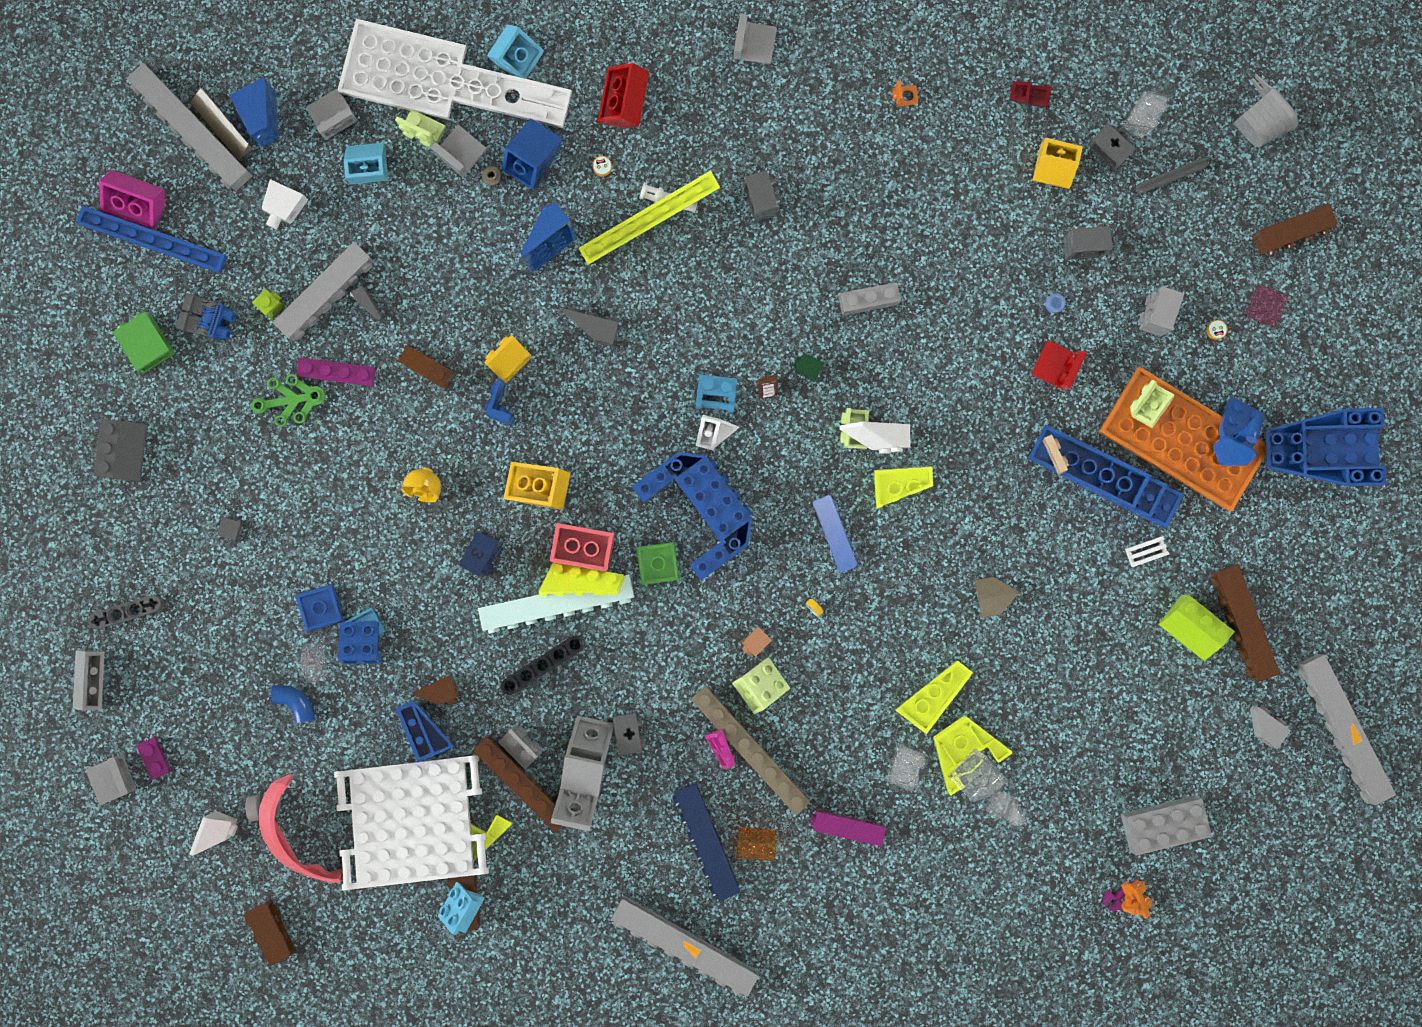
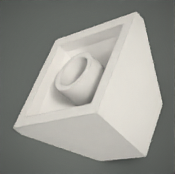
(213, 830)

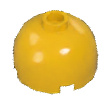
(422, 484)

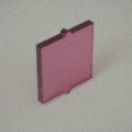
(1266, 306)

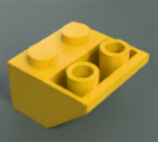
(1057, 163)
(507, 358)

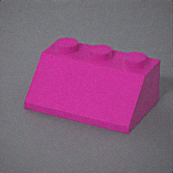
(131, 199)

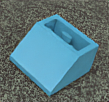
(365, 163)

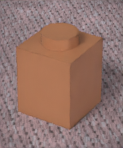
(755, 642)

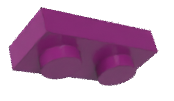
(153, 758)

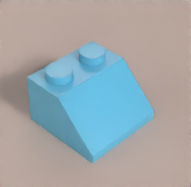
(515, 52)

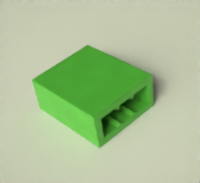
(143, 342)

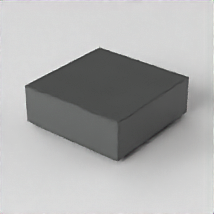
(229, 528)

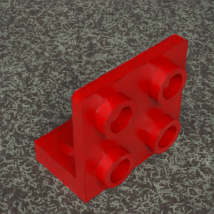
(1058, 365)

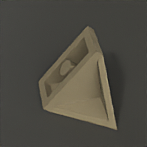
(993, 596)

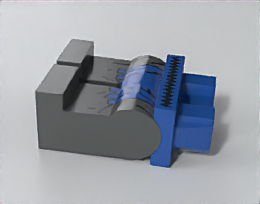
(212, 320)

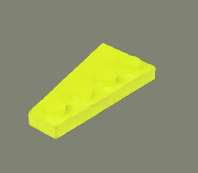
(580, 580)
(931, 701)

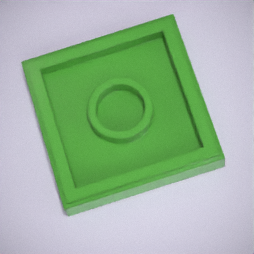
(657, 563)

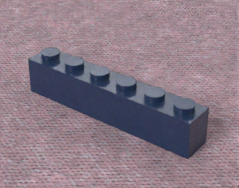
(707, 841)

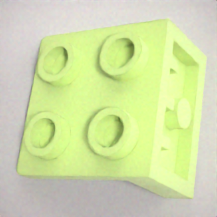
(421, 127)
(761, 686)

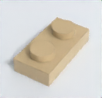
(1053, 446)

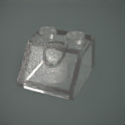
(978, 777)

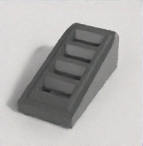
(364, 298)

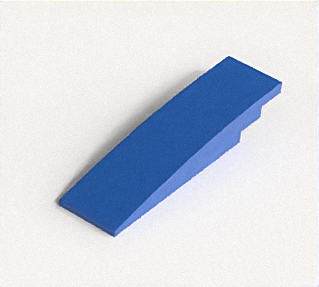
(1110, 478)

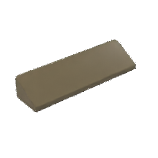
(220, 124)

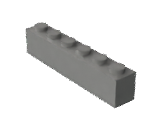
(323, 292)

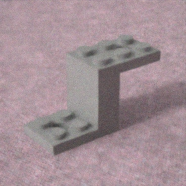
(582, 773)

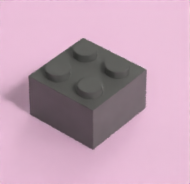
(761, 195)
(1087, 242)

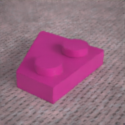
(720, 748)

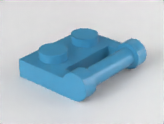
(716, 387)

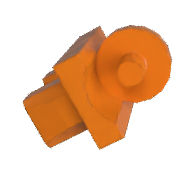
(1135, 901)

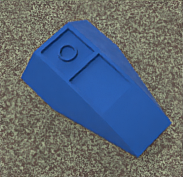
(1330, 447)

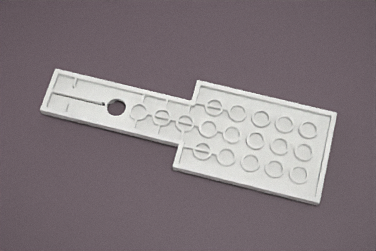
(430, 75)

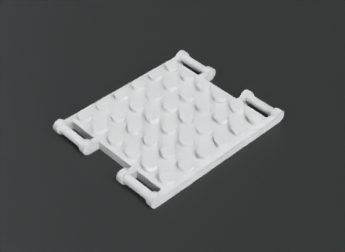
(411, 822)

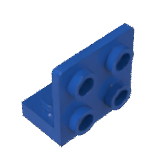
(492, 406)
(359, 643)

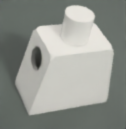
(282, 204)

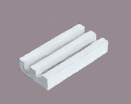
(1162, 546)

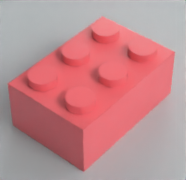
(582, 547)

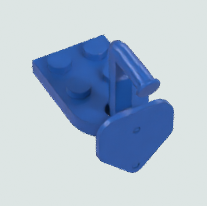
(1238, 433)

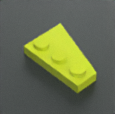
(900, 482)

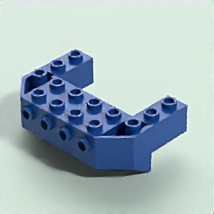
(711, 498)

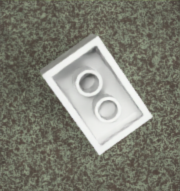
(880, 436)

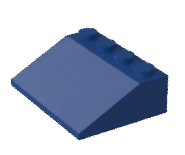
(548, 237)

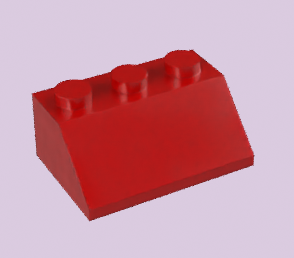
(623, 95)

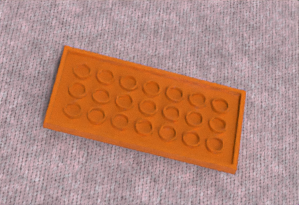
(1180, 442)

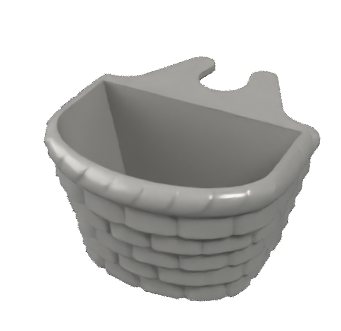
(1268, 117)

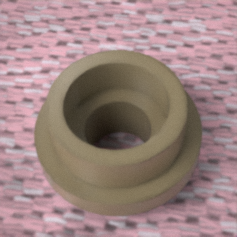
(491, 181)

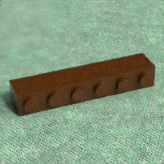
(1245, 622)
(517, 779)

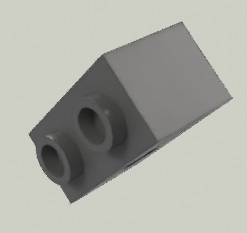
(1112, 155)
(624, 743)

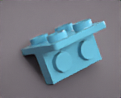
(460, 909)

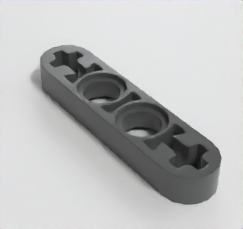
(125, 609)

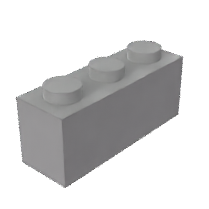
(869, 298)
(88, 680)

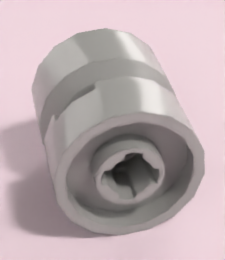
(253, 806)

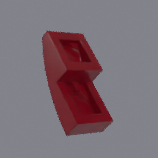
(1030, 94)

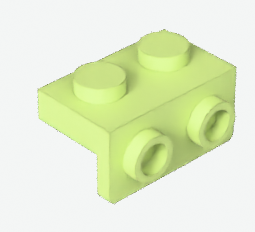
(1151, 404)
(849, 417)

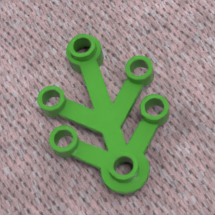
(290, 400)

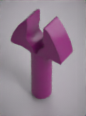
(1117, 897)

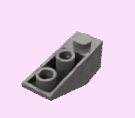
(598, 329)

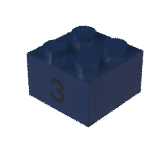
(481, 554)

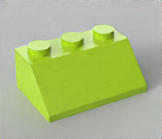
(1196, 627)

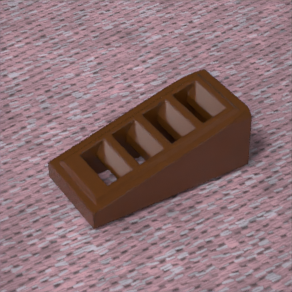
(767, 387)

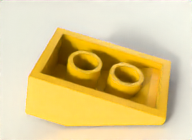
(537, 485)

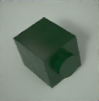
(808, 367)

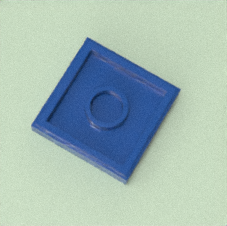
(319, 607)

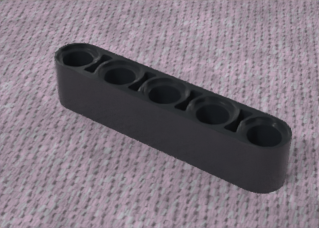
(533, 666)

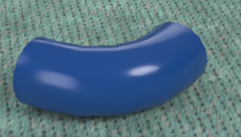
(295, 700)

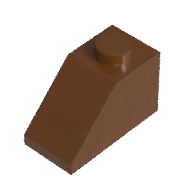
(440, 692)

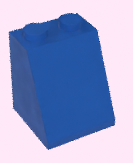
(258, 110)
(531, 153)

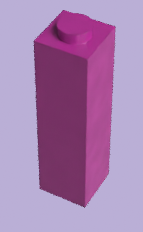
(848, 827)

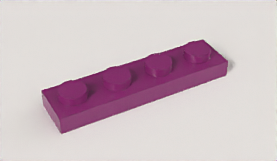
(336, 372)

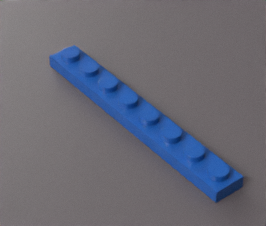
(151, 239)

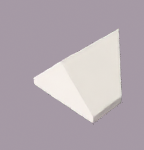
(713, 432)

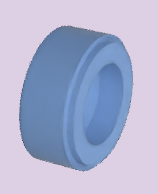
(1055, 303)

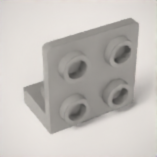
(754, 41)
(331, 114)
(459, 150)
(520, 746)
(111, 779)

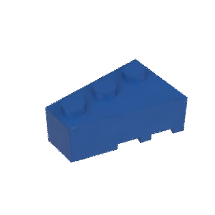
(423, 734)

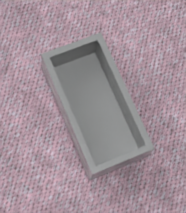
(1166, 825)

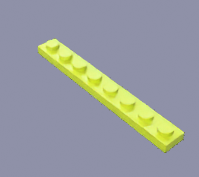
(649, 217)

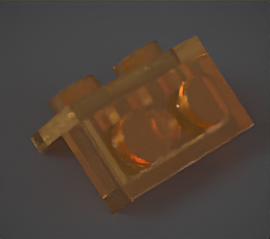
(756, 844)

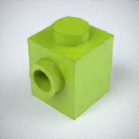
(269, 303)

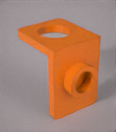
(898, 91)

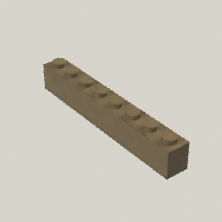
(750, 750)

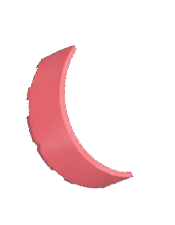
(276, 840)

